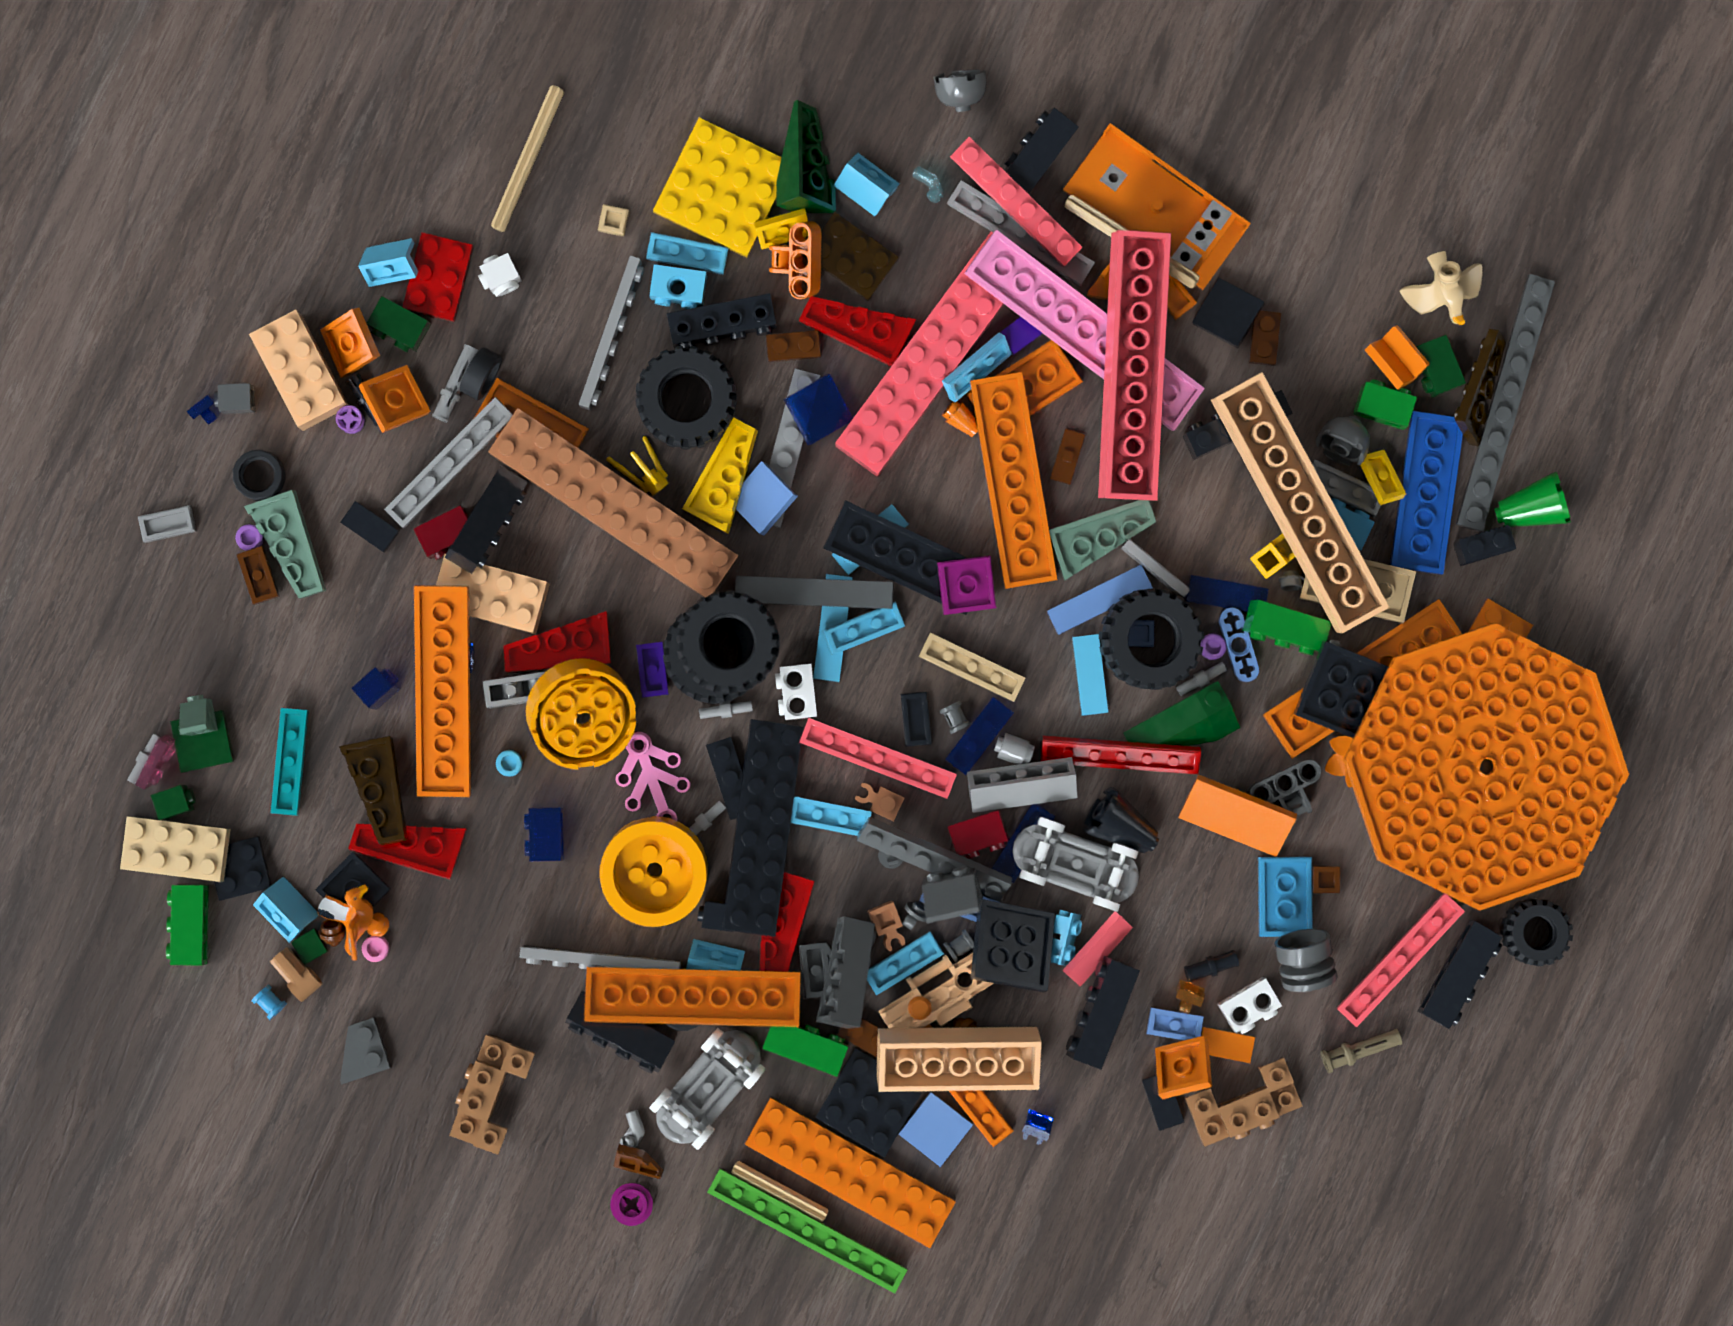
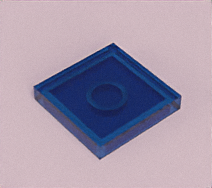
(818, 409)

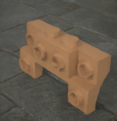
(483, 1089)
(1247, 1110)

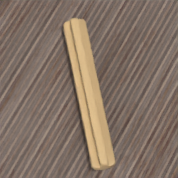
(779, 1191)

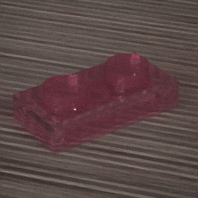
(152, 771)

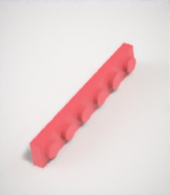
(1016, 201)
(878, 758)
(1400, 959)

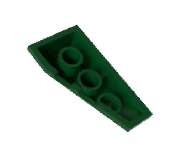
(803, 170)
(1192, 721)

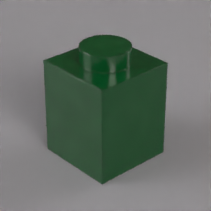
(173, 802)

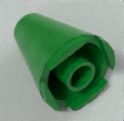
(1535, 505)

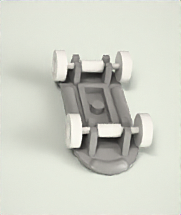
(1076, 863)
(708, 1087)

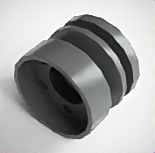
(1306, 960)

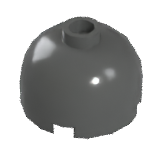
(961, 88)
(1344, 440)

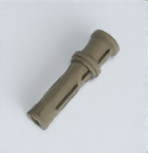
(1347, 1051)

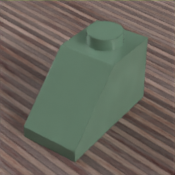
(197, 716)

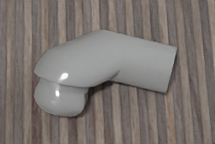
(635, 1131)

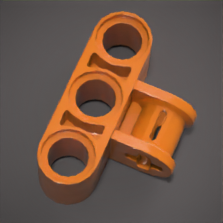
(788, 259)

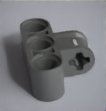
(1294, 794)

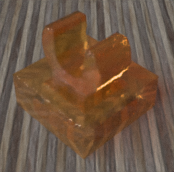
(1189, 995)

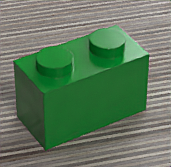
(1385, 404)

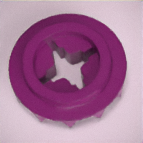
(631, 1217)

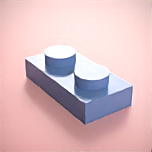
(1174, 1024)

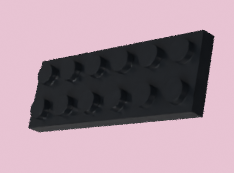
(889, 550)

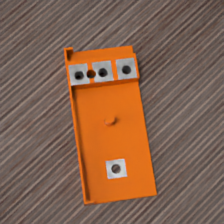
(1156, 201)

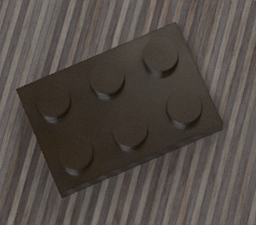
(854, 256)

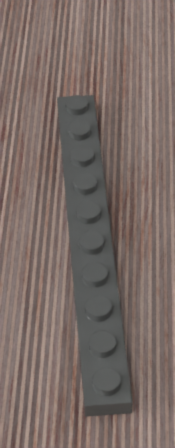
(1505, 403)

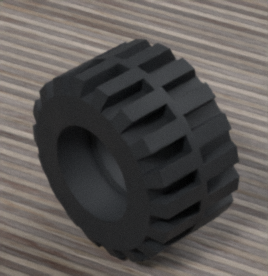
(1558, 932)

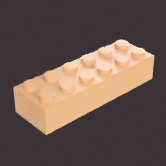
(958, 1059)

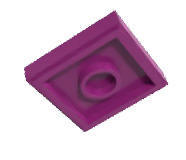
(966, 585)

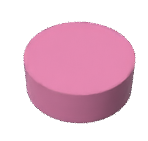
(375, 948)

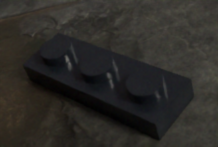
(728, 772)

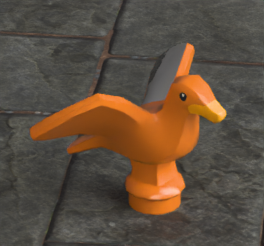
(355, 915)

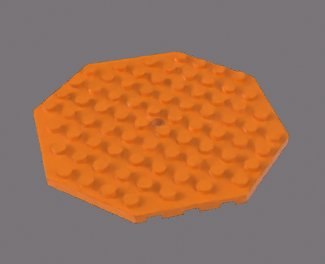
(1422, 758)

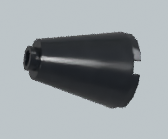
(1120, 823)

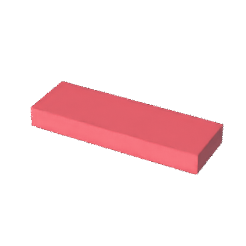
(1099, 945)

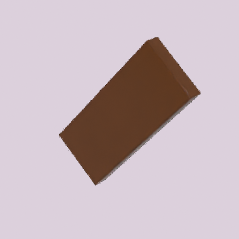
(1067, 456)

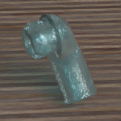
(933, 183)

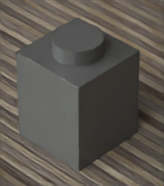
(235, 398)

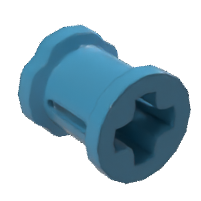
(269, 1002)

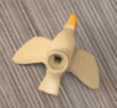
(1447, 289)

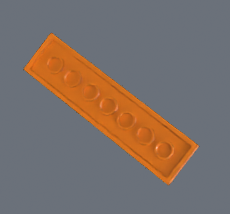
(1013, 480)
(1418, 631)
(442, 690)
(692, 997)
(850, 1172)

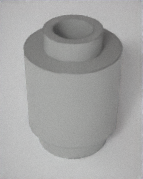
(1014, 749)

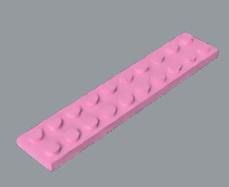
(1065, 316)

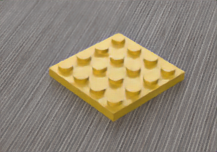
(720, 187)

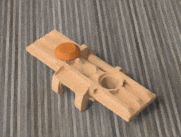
(939, 1004)

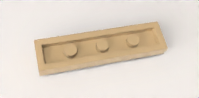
(972, 667)

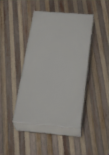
(167, 524)

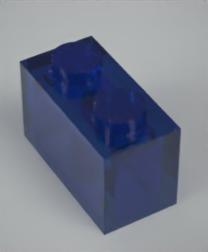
(376, 687)
(545, 834)

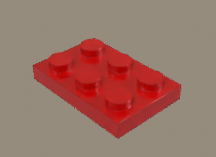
(440, 277)

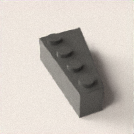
(847, 973)

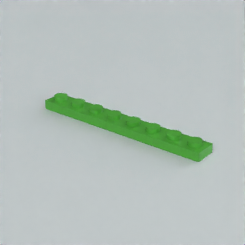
(807, 1230)

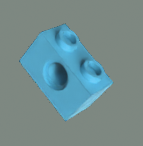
(665, 276)

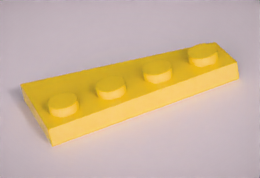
(721, 481)

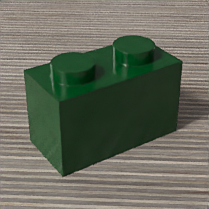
(398, 324)
(1443, 369)

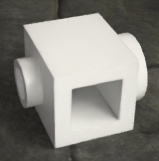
(499, 275)

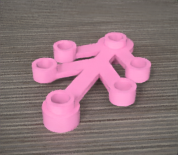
(650, 774)

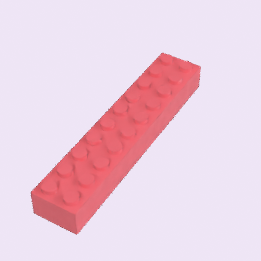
(1134, 365)
(918, 373)

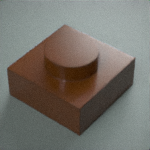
(1325, 879)

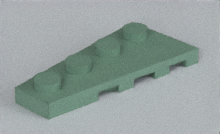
(1095, 536)
(289, 541)

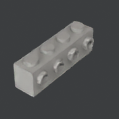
(1016, 787)

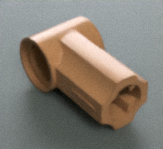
(301, 979)

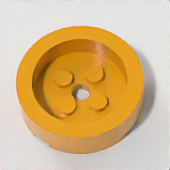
(576, 689)
(649, 898)

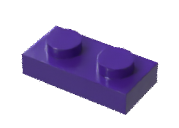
(652, 669)

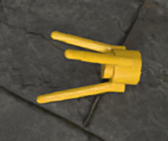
(653, 480)

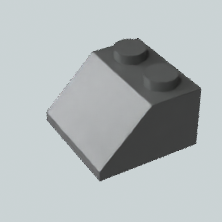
(951, 894)

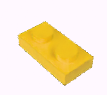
(777, 229)
(1382, 477)

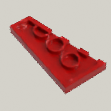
(865, 330)
(577, 640)
(426, 850)
(778, 951)

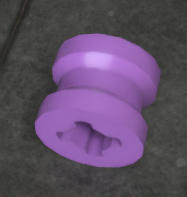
(345, 418)

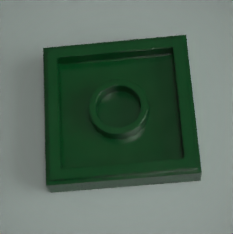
(203, 749)

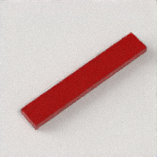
(1122, 754)

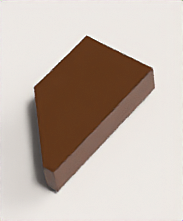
(637, 1161)

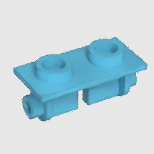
(1068, 928)

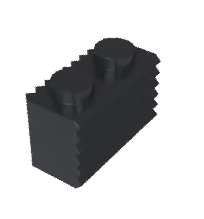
(1484, 545)

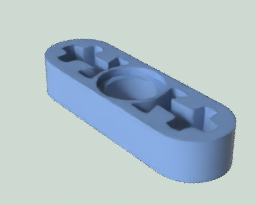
(1232, 654)

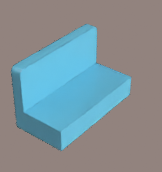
(866, 184)
(388, 263)
(285, 909)
(714, 957)

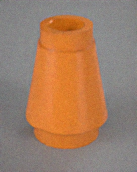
(961, 418)

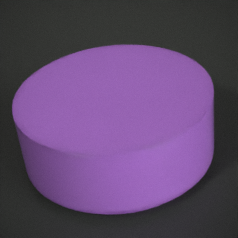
(249, 537)
(1214, 646)

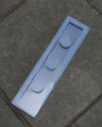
(1097, 600)

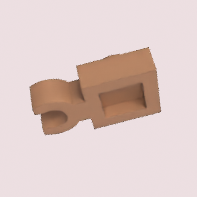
(884, 802)
(886, 922)

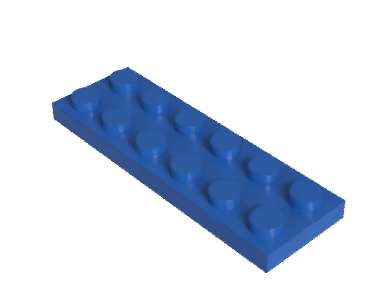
(1430, 489)

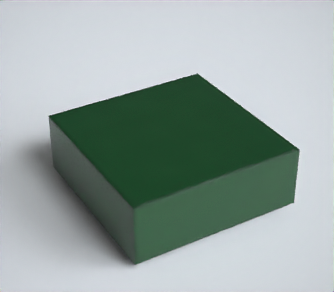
(309, 946)

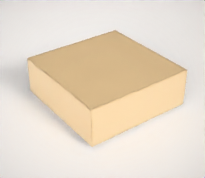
(613, 220)

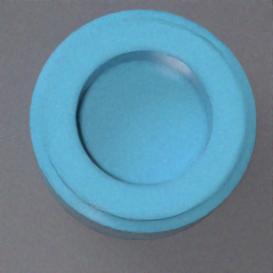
(509, 763)

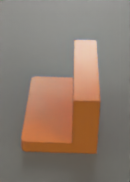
(1397, 357)

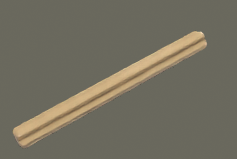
(527, 158)
(1109, 226)

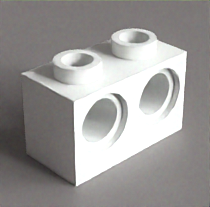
(804, 691)
(1247, 998)

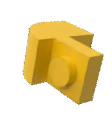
(1273, 556)

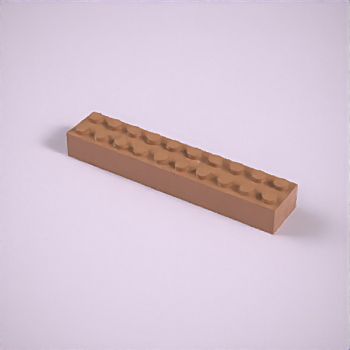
(613, 504)

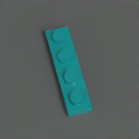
(289, 761)

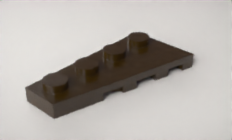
(1480, 387)
(376, 777)

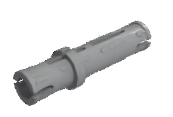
(451, 393)

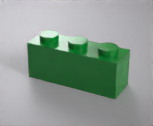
(1286, 627)
(188, 924)
(808, 1047)

